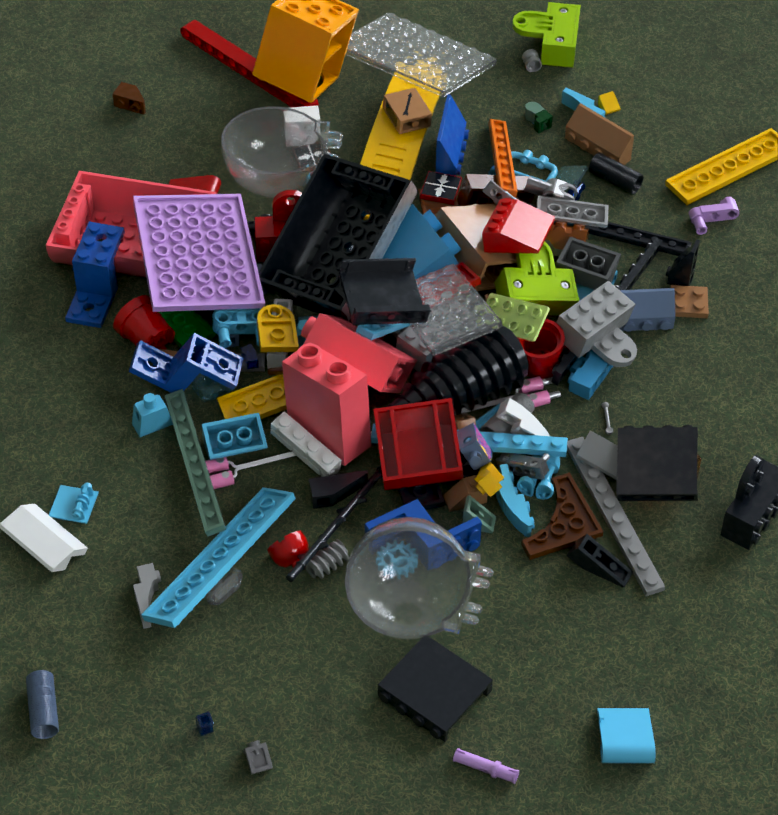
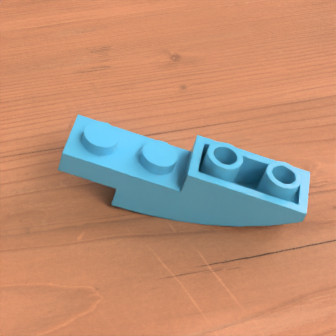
(514, 504)

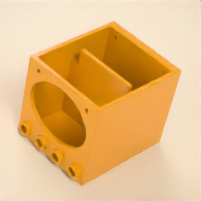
(303, 43)

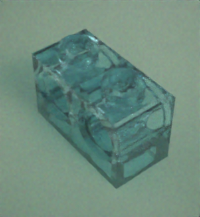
(207, 388)

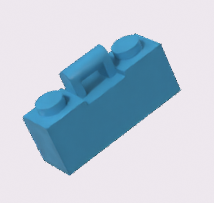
(587, 379)

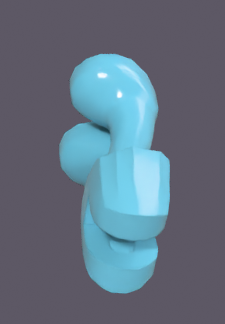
(544, 489)

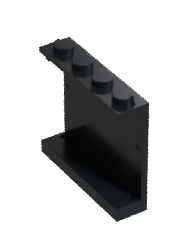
(382, 291)
(657, 463)
(433, 687)

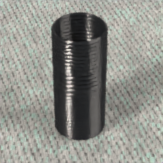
(612, 170)

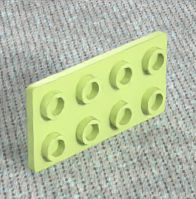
(519, 316)

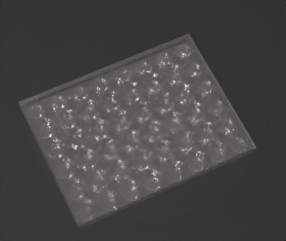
(417, 54)

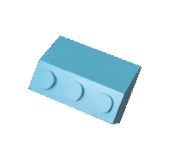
(234, 436)

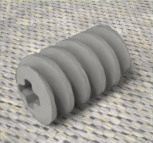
(327, 558)

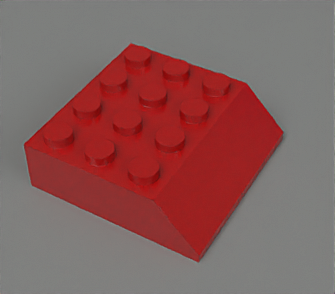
(418, 444)

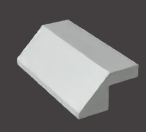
(42, 537)

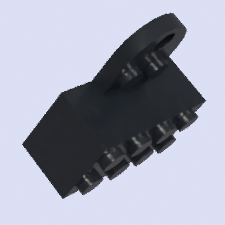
(753, 505)

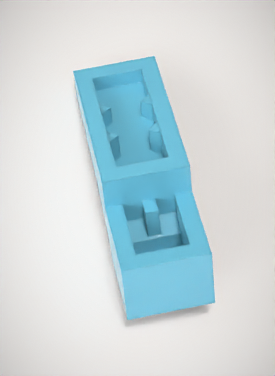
(573, 99)

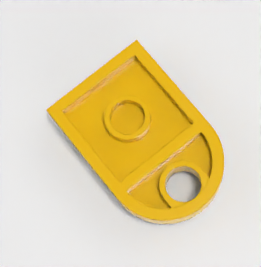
(277, 332)

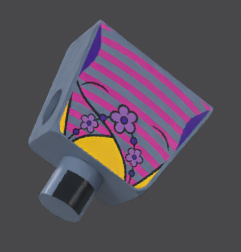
(475, 451)

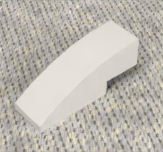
(520, 418)

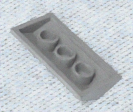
(574, 211)

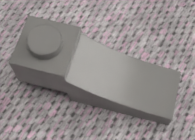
(145, 589)

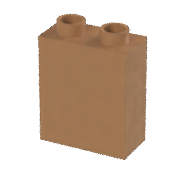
(466, 228)

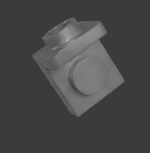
(258, 757)

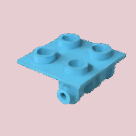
(74, 503)

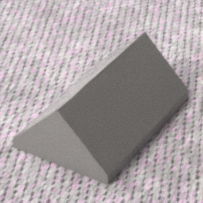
(599, 454)

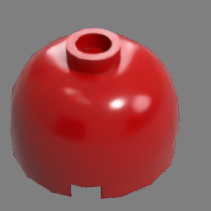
(286, 551)

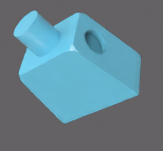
(150, 415)

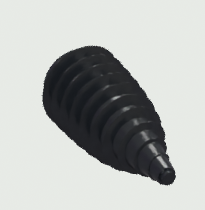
(470, 372)

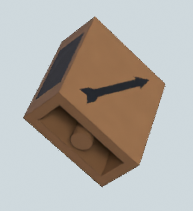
(407, 110)

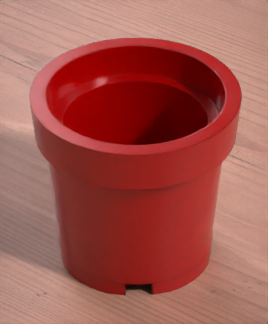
(139, 322)
(551, 342)

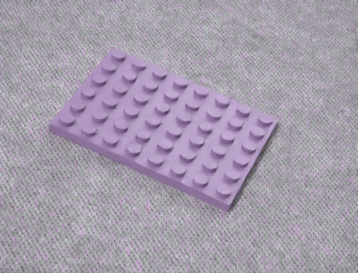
(197, 252)

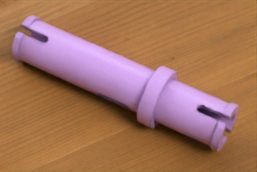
(495, 769)

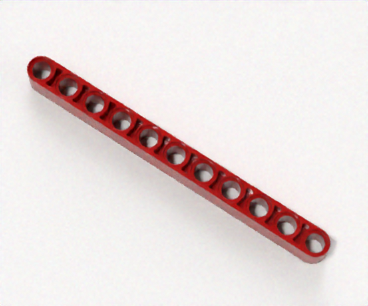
(235, 59)

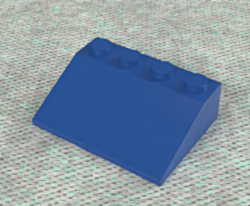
(451, 139)

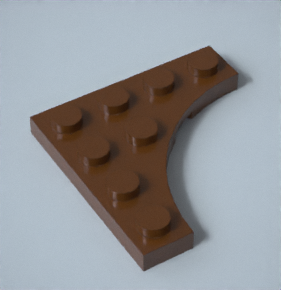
(569, 522)

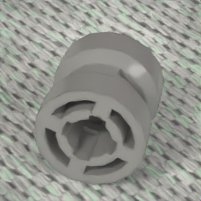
(532, 60)

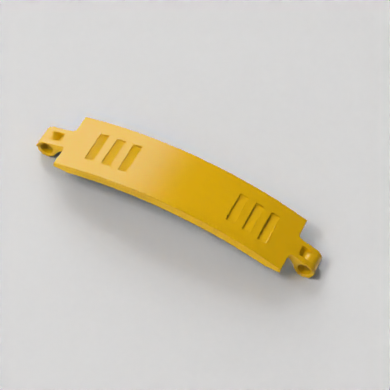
(386, 147)

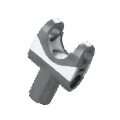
(552, 188)

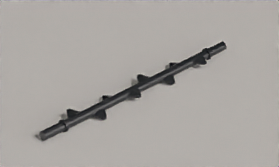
(343, 514)

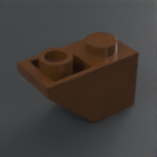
(129, 98)

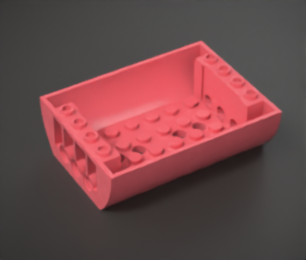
(109, 202)

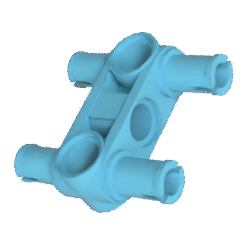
(234, 322)

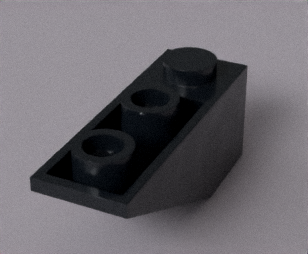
(332, 489)

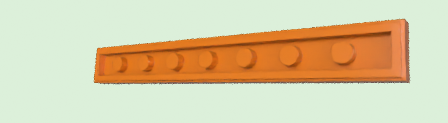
(502, 156)

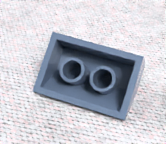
(652, 310)

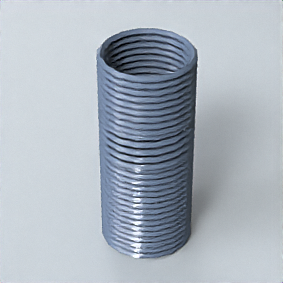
(42, 704)

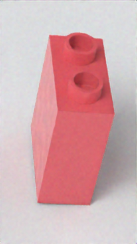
(383, 363)
(328, 400)

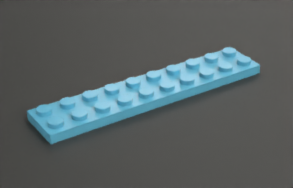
(218, 557)

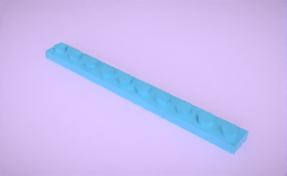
(517, 443)

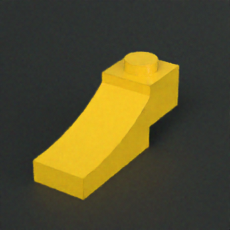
(488, 479)

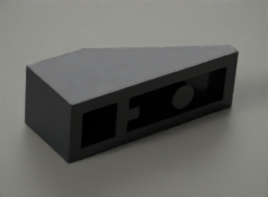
(684, 266)
(599, 561)

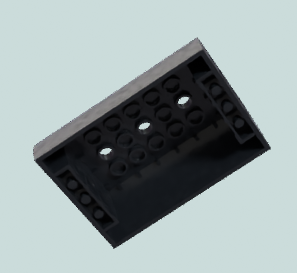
(326, 224)

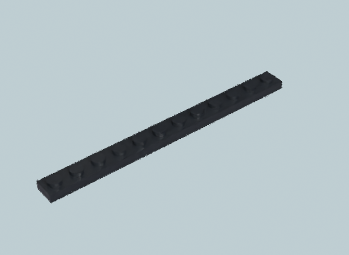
(626, 283)

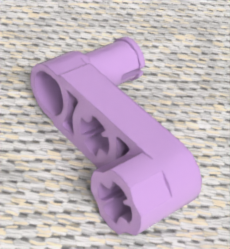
(724, 211)

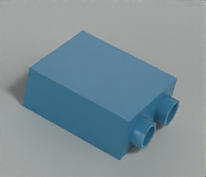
(419, 240)

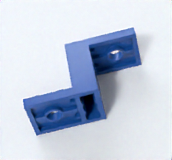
(95, 274)
(194, 357)
(467, 533)

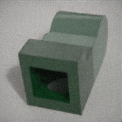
(538, 116)

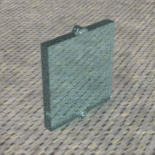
(572, 174)

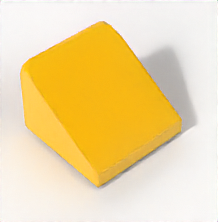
(608, 103)

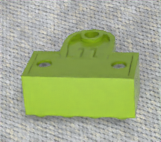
(556, 27)
(539, 281)

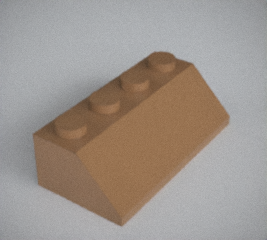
(599, 134)

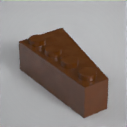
(473, 184)

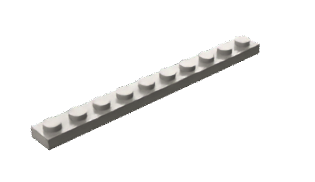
(617, 522)

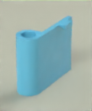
(626, 735)

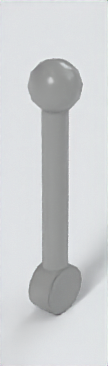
(609, 430)

